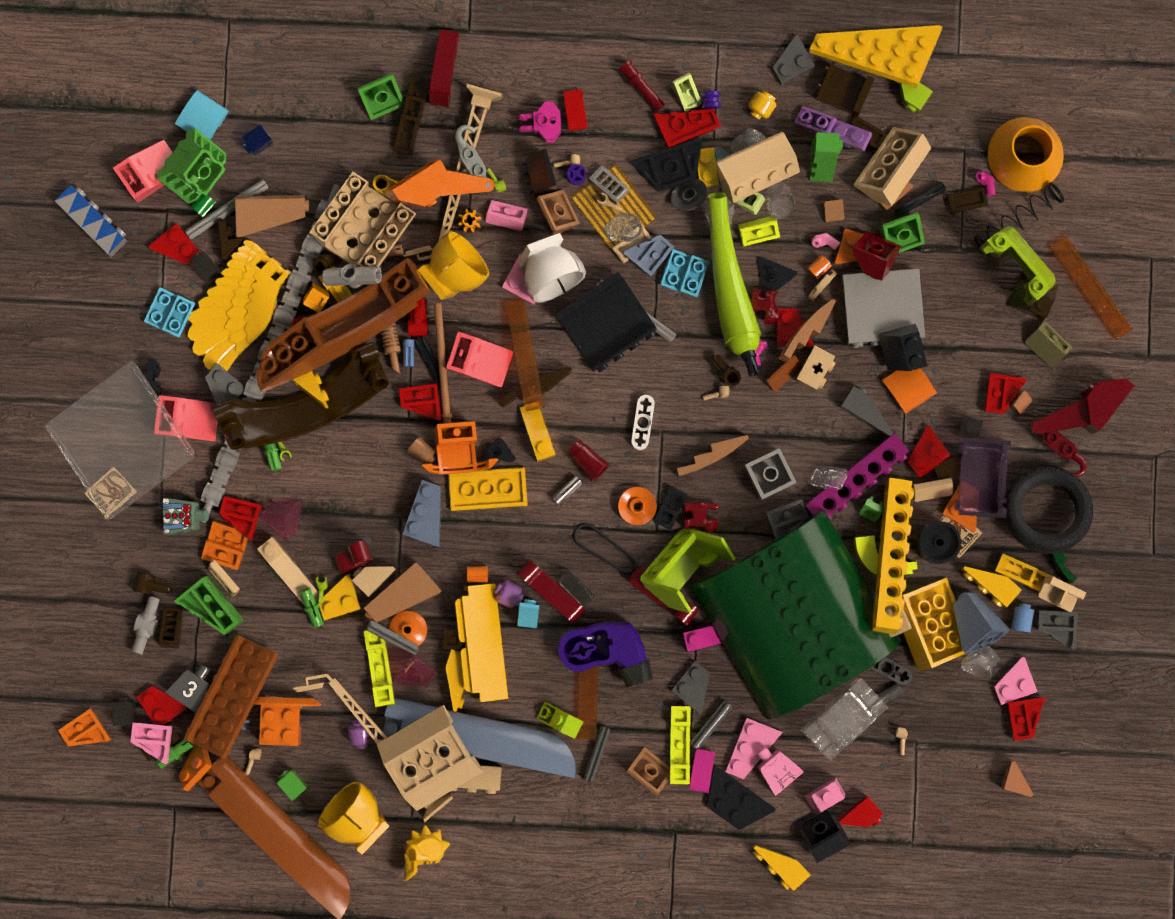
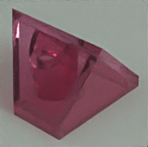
(283, 517)
(415, 673)

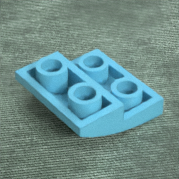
(202, 114)
(684, 273)
(169, 312)

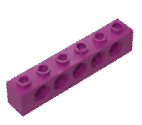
(892, 445)

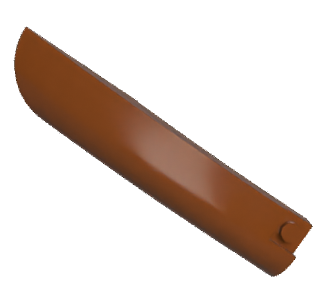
(342, 326)
(278, 835)

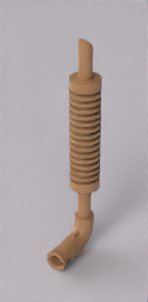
(389, 334)

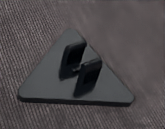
(774, 275)

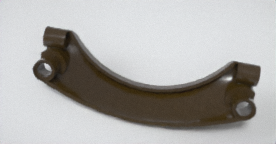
(268, 422)

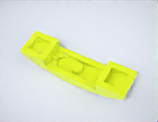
(379, 670)
(680, 745)

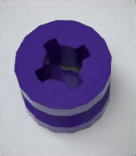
(711, 100)
(574, 172)

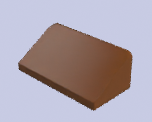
(783, 374)

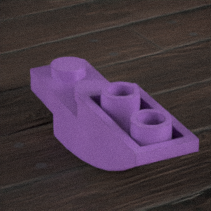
(819, 122)

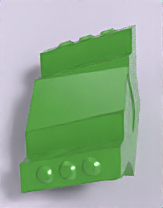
(193, 167)

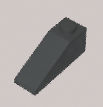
(863, 408)

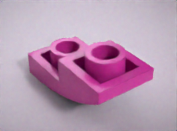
(702, 771)

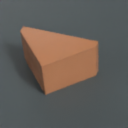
(1015, 781)

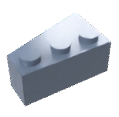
(425, 515)

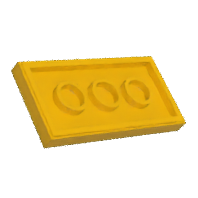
(488, 489)

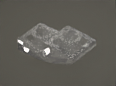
(828, 476)

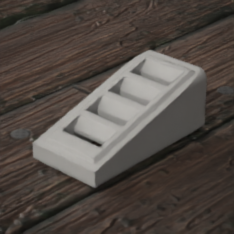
(616, 199)

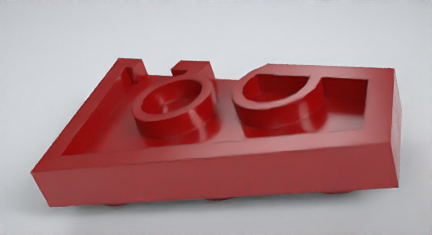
(686, 126)

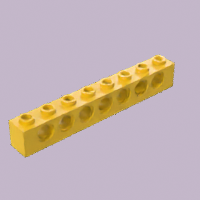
(881, 620)

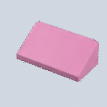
(506, 215)

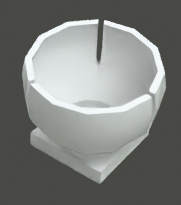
(545, 264)

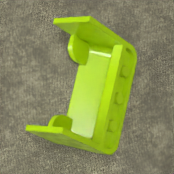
(679, 562)

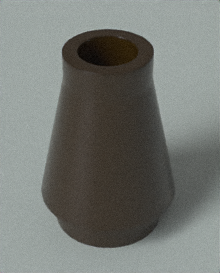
(323, 262)

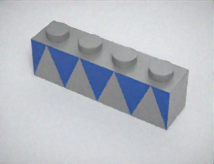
(91, 221)

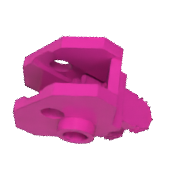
(542, 126)

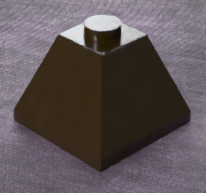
(1040, 308)

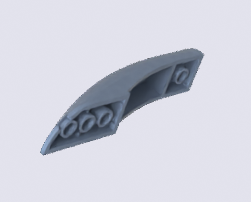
(493, 739)

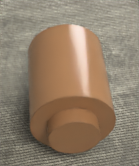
(422, 452)

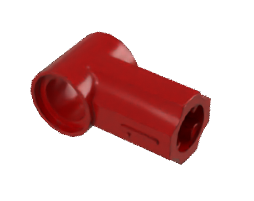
(418, 320)

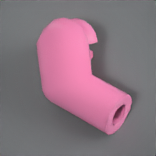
(824, 239)

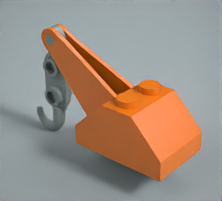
(433, 179)

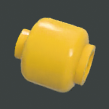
(762, 105)

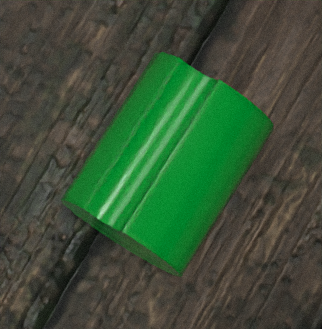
(203, 204)

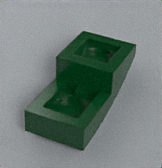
(1057, 561)

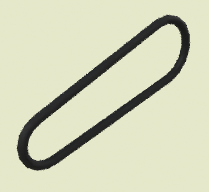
(598, 556)

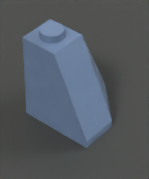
(977, 623)

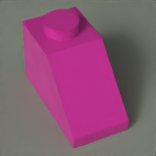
(701, 638)

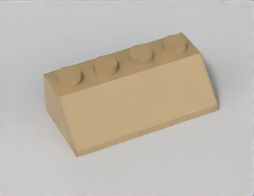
(893, 165)
(757, 167)

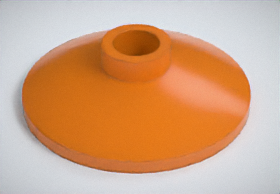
(644, 498)
(414, 621)

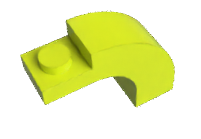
(868, 556)

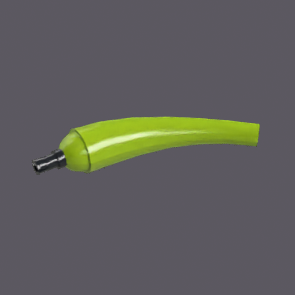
(734, 307)

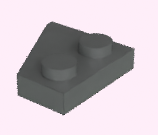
(793, 62)
(1059, 626)
(693, 686)

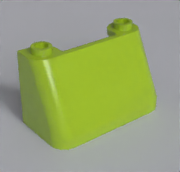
(1011, 241)

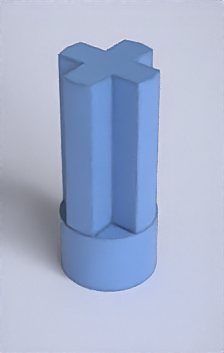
(408, 353)

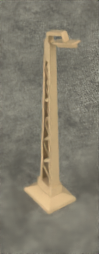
(481, 98)
(431, 808)

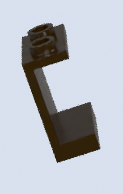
(843, 89)

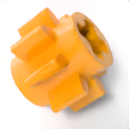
(473, 217)

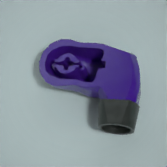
(605, 645)

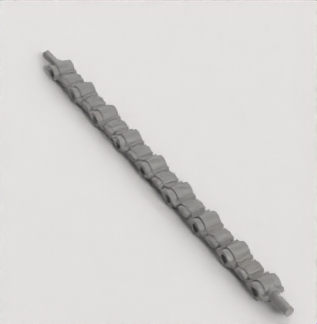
(283, 317)

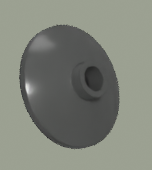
(689, 195)

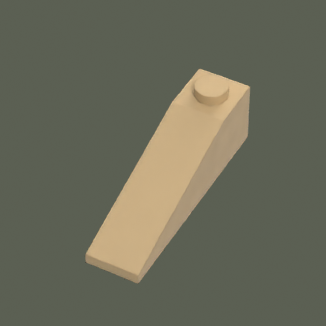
(286, 568)

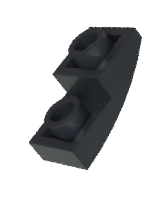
(153, 371)

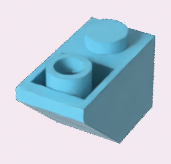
(528, 614)

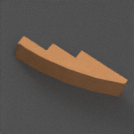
(811, 326)
(718, 451)

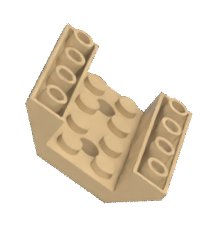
(349, 219)
(419, 747)

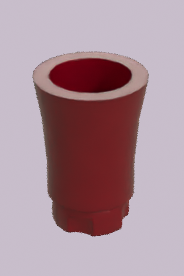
(588, 460)

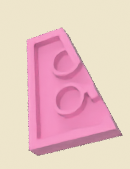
(750, 741)

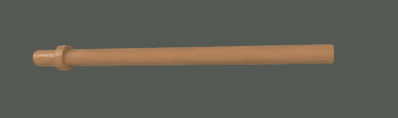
(442, 364)

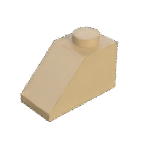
(372, 578)

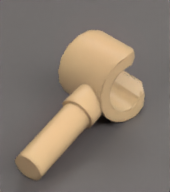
(574, 159)
(607, 202)
(723, 393)
(902, 733)
(254, 754)

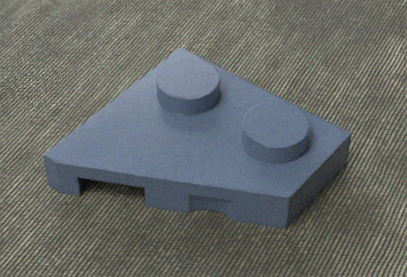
(649, 253)

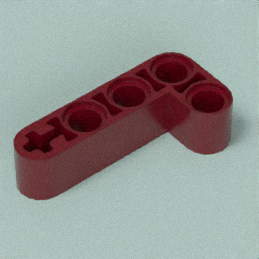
(443, 68)
(355, 557)
(551, 591)
(684, 617)

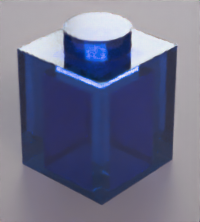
(256, 140)

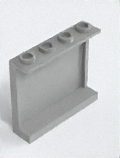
(881, 305)

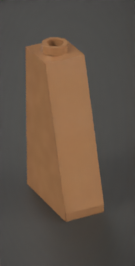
(265, 212)
(405, 592)

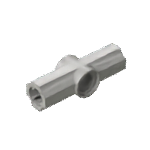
(352, 276)

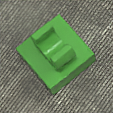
(871, 509)

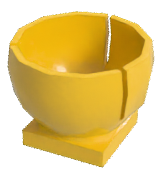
(454, 267)
(353, 817)

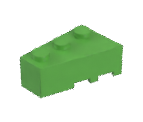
(824, 156)
(210, 605)

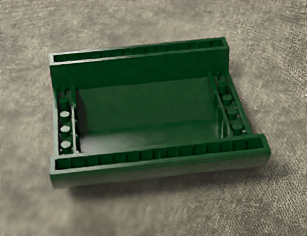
(795, 617)

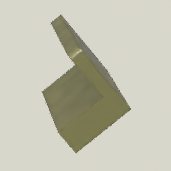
(1048, 344)

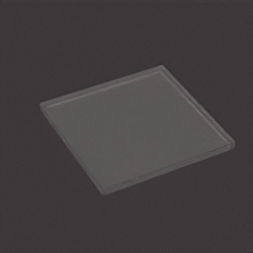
(120, 440)

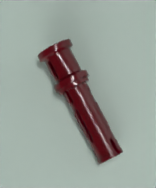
(636, 79)

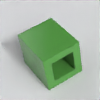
(291, 784)

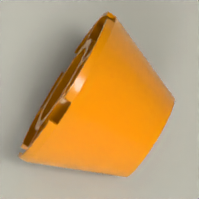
(1013, 172)

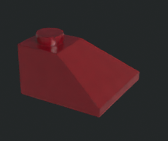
(875, 255)

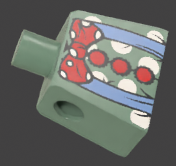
(182, 516)

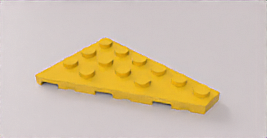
(889, 53)

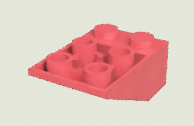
(140, 170)
(479, 360)
(192, 417)

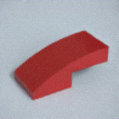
(575, 110)

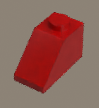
(862, 814)

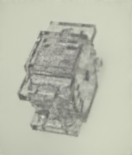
(844, 718)

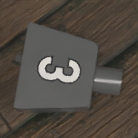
(191, 687)

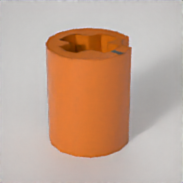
(819, 267)
(477, 574)

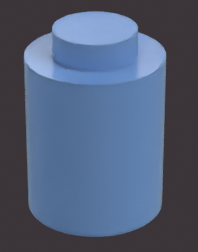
(1022, 618)

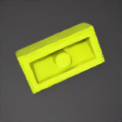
(758, 230)

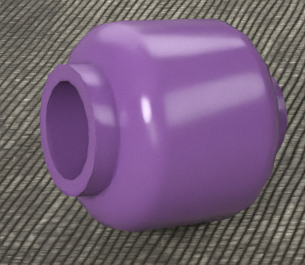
(509, 594)
(358, 735)

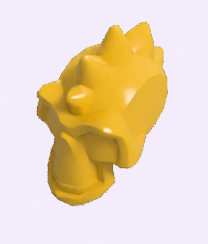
(423, 848)

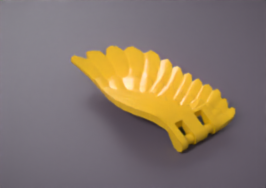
(237, 307)

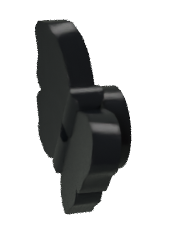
(504, 453)

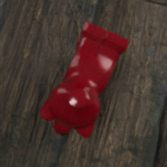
(765, 304)
(699, 513)

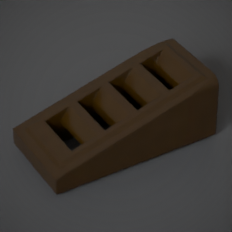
(177, 628)

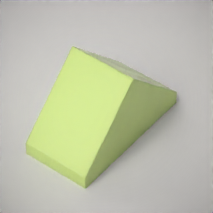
(686, 92)

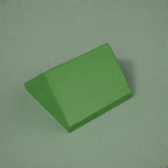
(381, 96)
(904, 232)

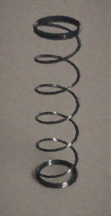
(1049, 185)

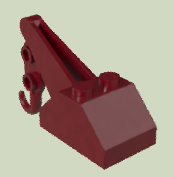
(1090, 412)

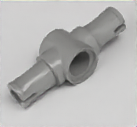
(145, 625)

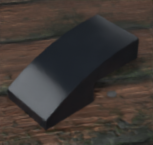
(670, 508)

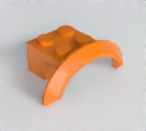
(456, 450)
(281, 719)

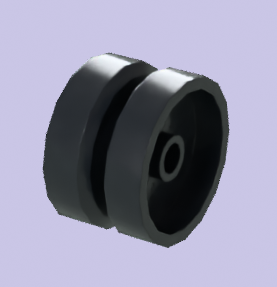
(927, 545)

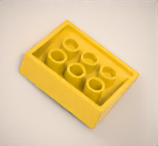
(934, 625)

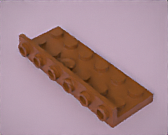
(231, 696)

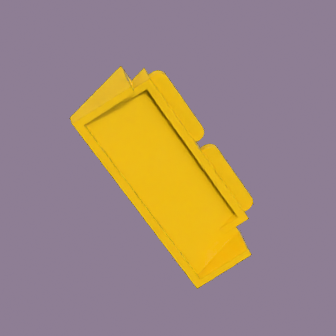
(480, 630)

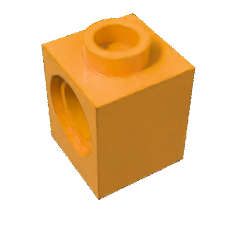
(316, 297)

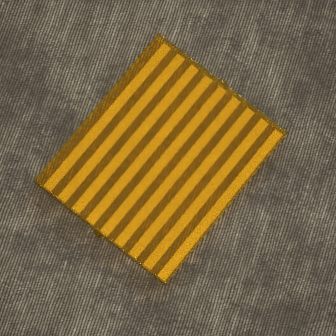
(601, 215)

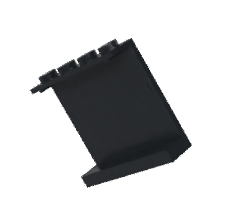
(607, 322)

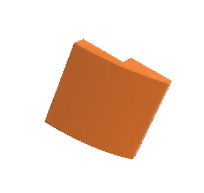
(909, 388)
(224, 545)

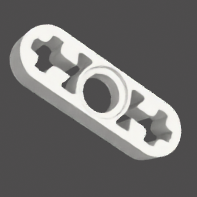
(640, 408)

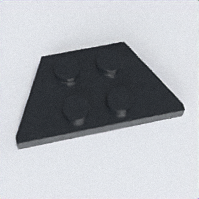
(671, 166)
(735, 801)

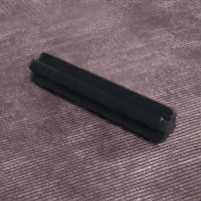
(920, 199)
(429, 358)

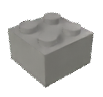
(770, 474)

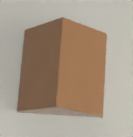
(557, 211)
(649, 771)

